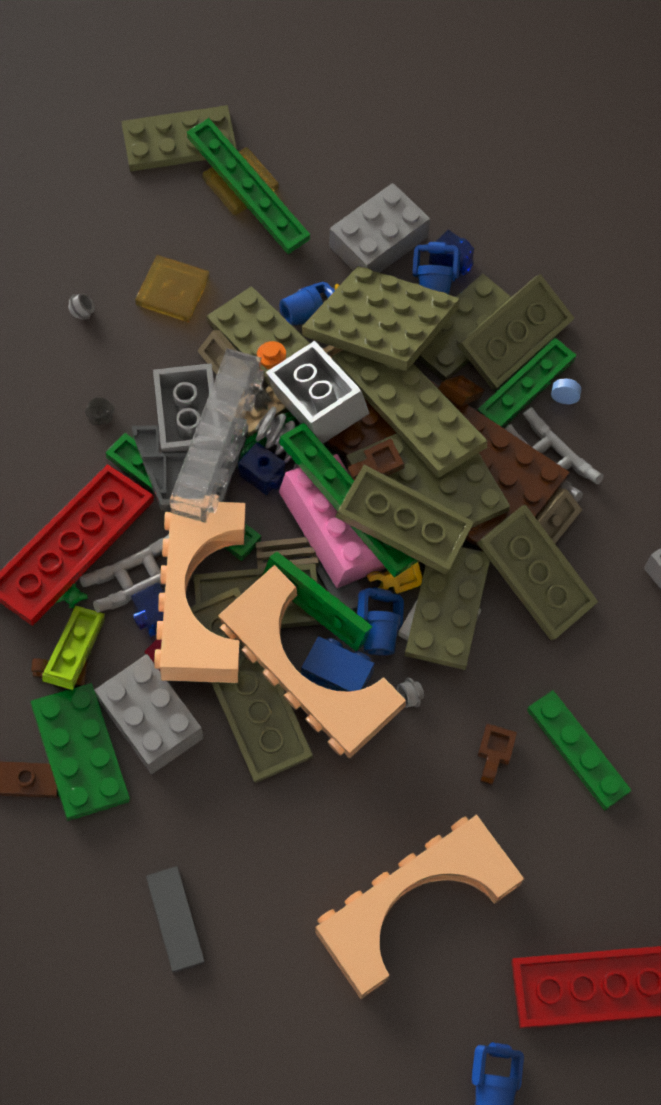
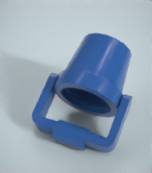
(436, 276)
(304, 303)
(385, 624)
(493, 1088)

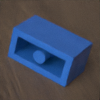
(336, 667)

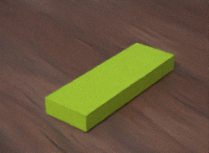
(73, 647)

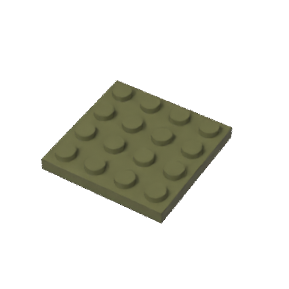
(381, 317)
(465, 489)

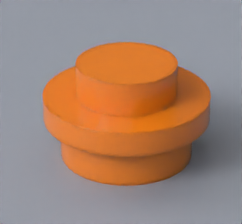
(271, 354)

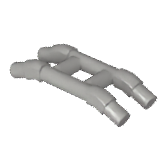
(548, 440)
(120, 570)

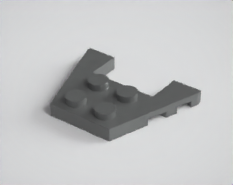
(165, 467)

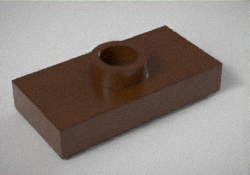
(461, 390)
(27, 780)

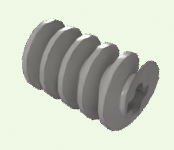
(273, 429)

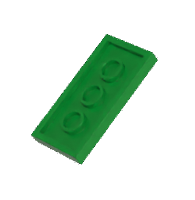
(79, 752)

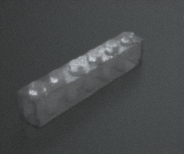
(216, 436)

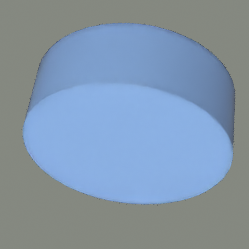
(566, 391)

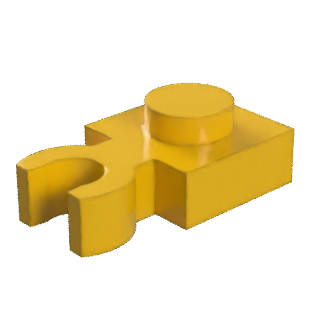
(405, 581)

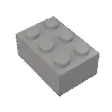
(379, 230)
(317, 392)
(180, 403)
(149, 714)

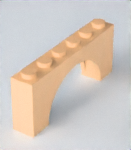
(188, 647)
(345, 716)
(463, 856)

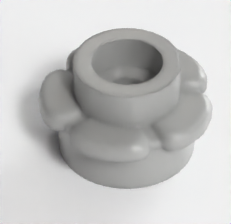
(81, 306)
(411, 692)

